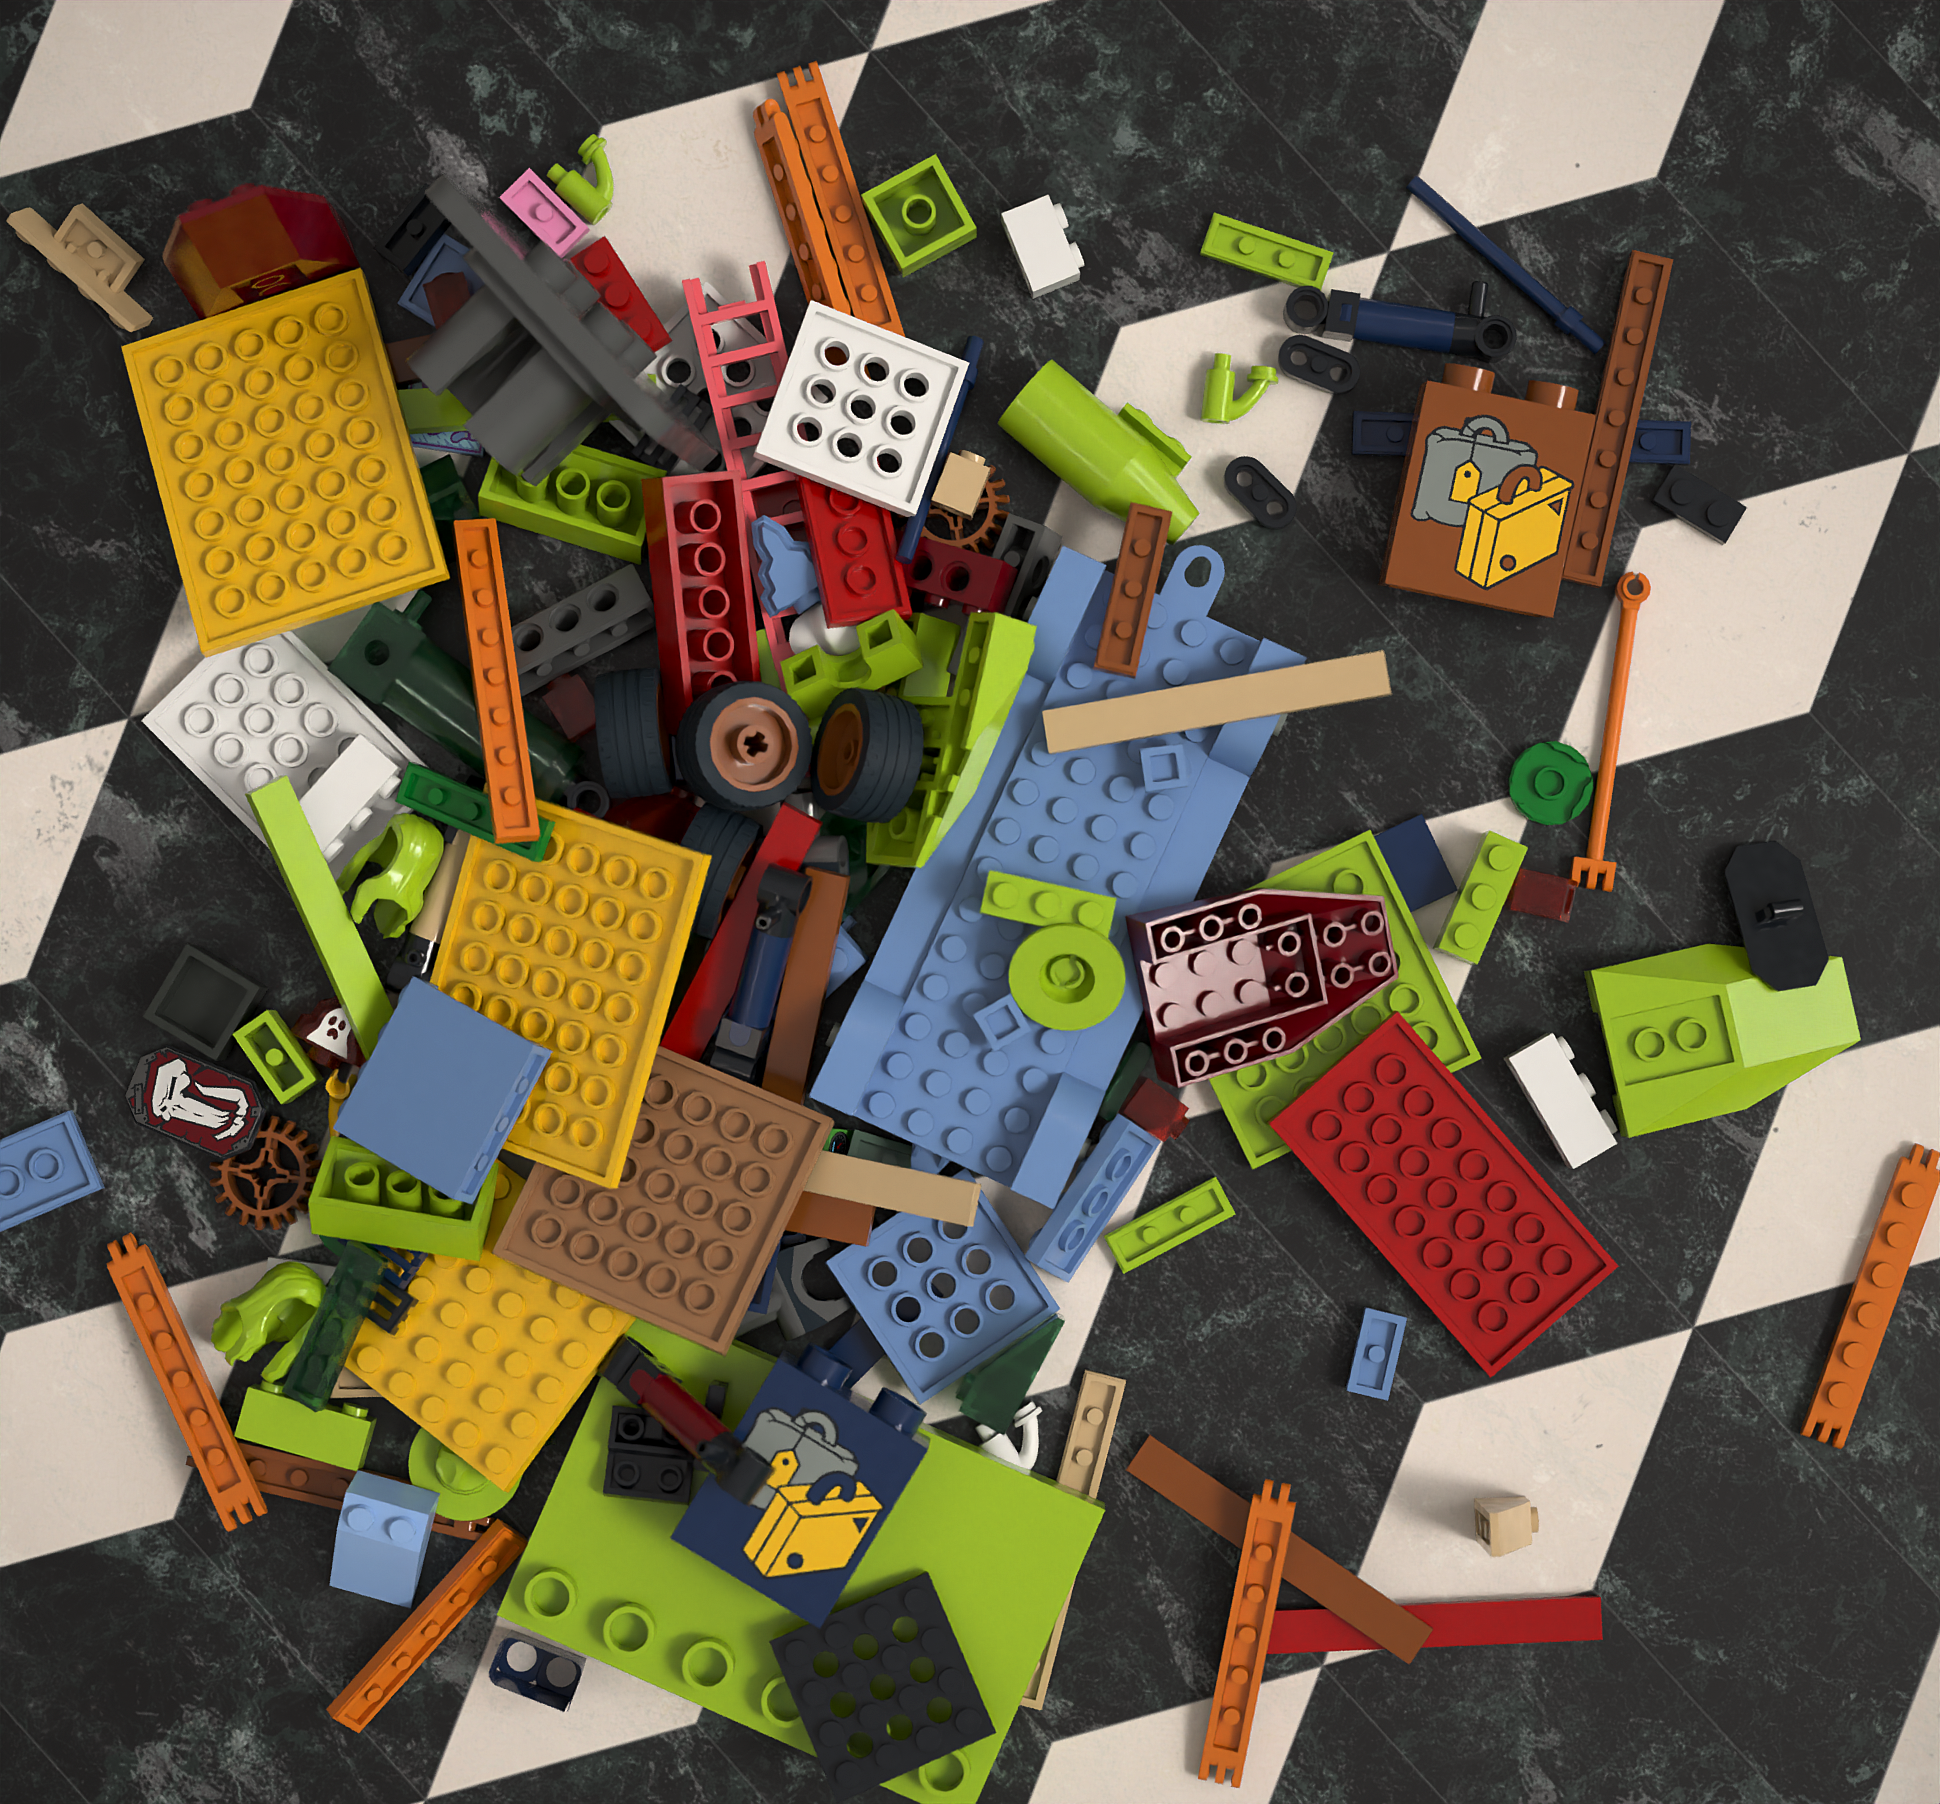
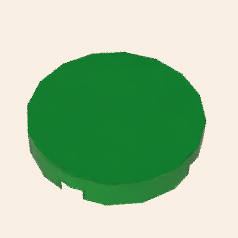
(1550, 783)

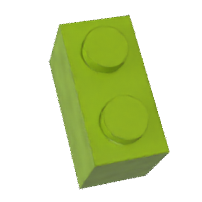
(278, 1056)

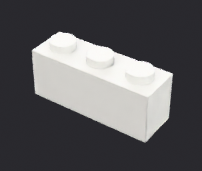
(347, 792)
(1562, 1099)

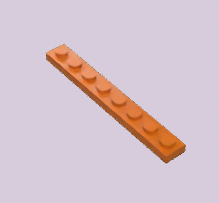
(495, 681)

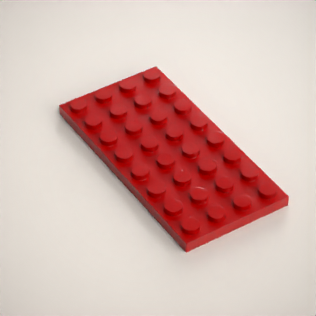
(1443, 1193)

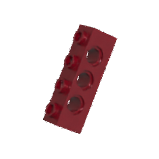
(988, 582)

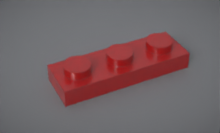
(619, 291)

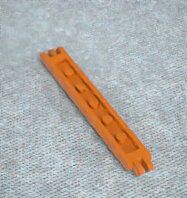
(839, 199)
(799, 214)
(1873, 1296)
(184, 1382)
(1248, 1634)

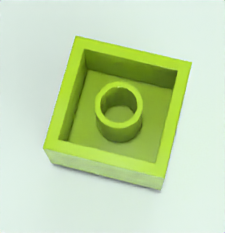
(919, 215)

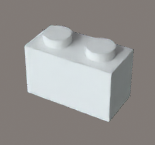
(1041, 245)

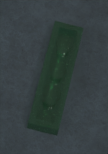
(336, 1326)

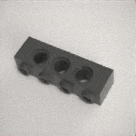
(1029, 550)
(581, 628)

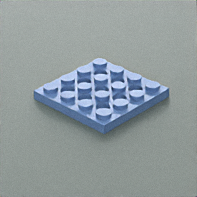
(960, 1351)

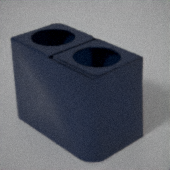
(544, 1690)

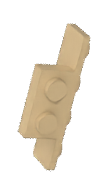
(90, 257)

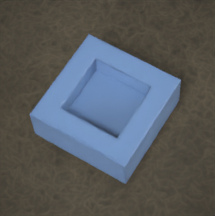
(1163, 767)
(1002, 1022)

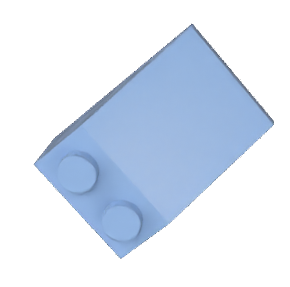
(382, 1538)

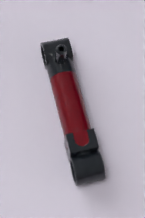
(659, 1392)

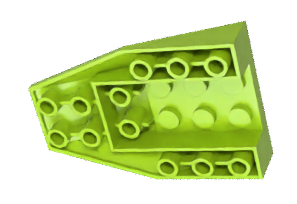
(1707, 1036)

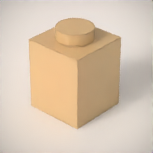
(961, 484)

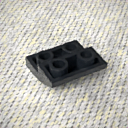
(646, 1460)

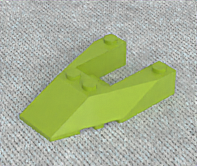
(956, 729)

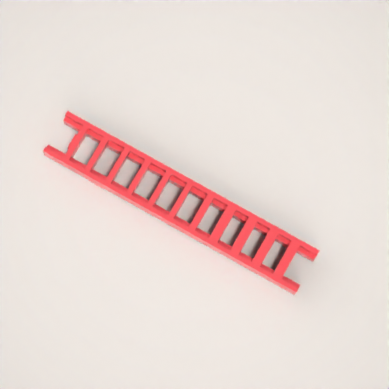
(726, 428)

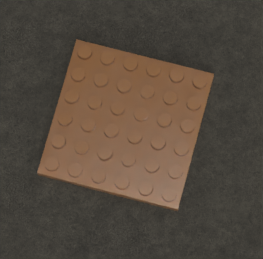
(693, 1210)

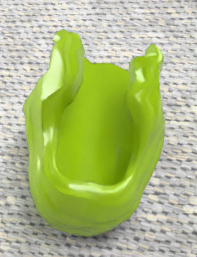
(409, 857)
(273, 1310)

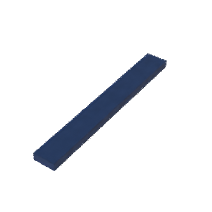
(1653, 440)

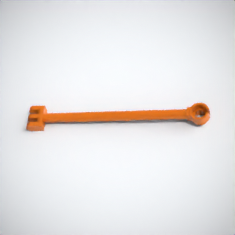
(1609, 752)

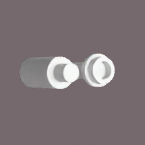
(1002, 1446)

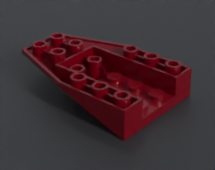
(255, 247)
(1254, 974)

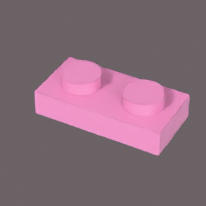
(544, 213)

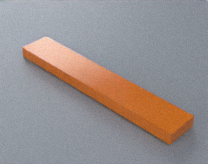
(427, 1626)

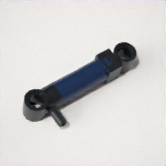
(1351, 317)
(749, 1024)

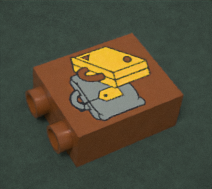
(1488, 493)

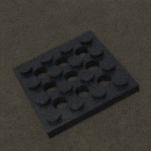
(888, 1756)

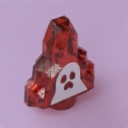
(329, 1035)

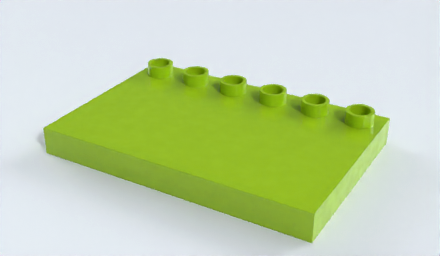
(629, 1595)

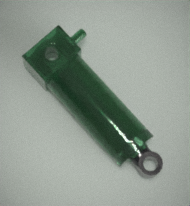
(438, 700)

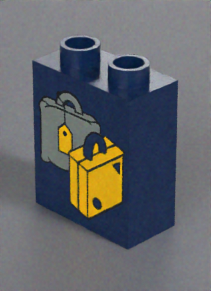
(831, 1490)

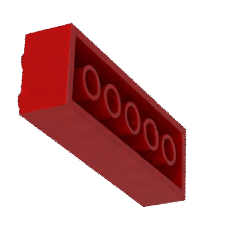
(700, 585)

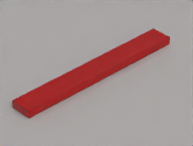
(720, 969)
(1452, 1624)

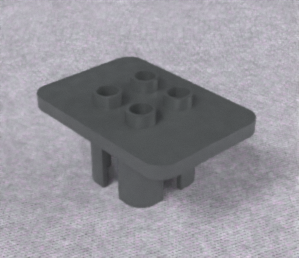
(535, 358)

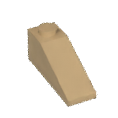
(1504, 1524)

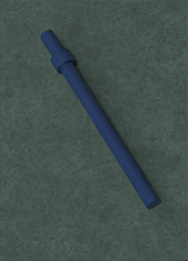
(1567, 319)
(915, 523)

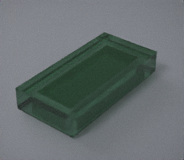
(1124, 1079)

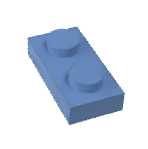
(1376, 1353)

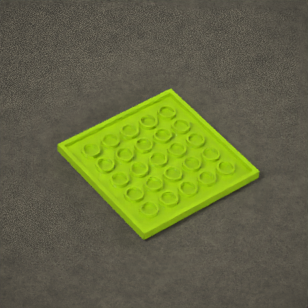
(1419, 995)

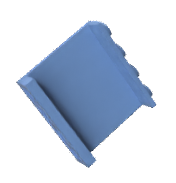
(441, 1090)

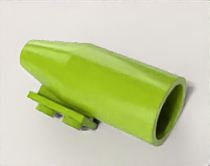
(1098, 452)

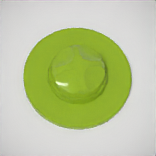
(1067, 976)
(462, 1489)

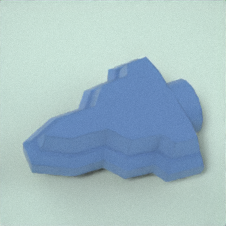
(785, 568)

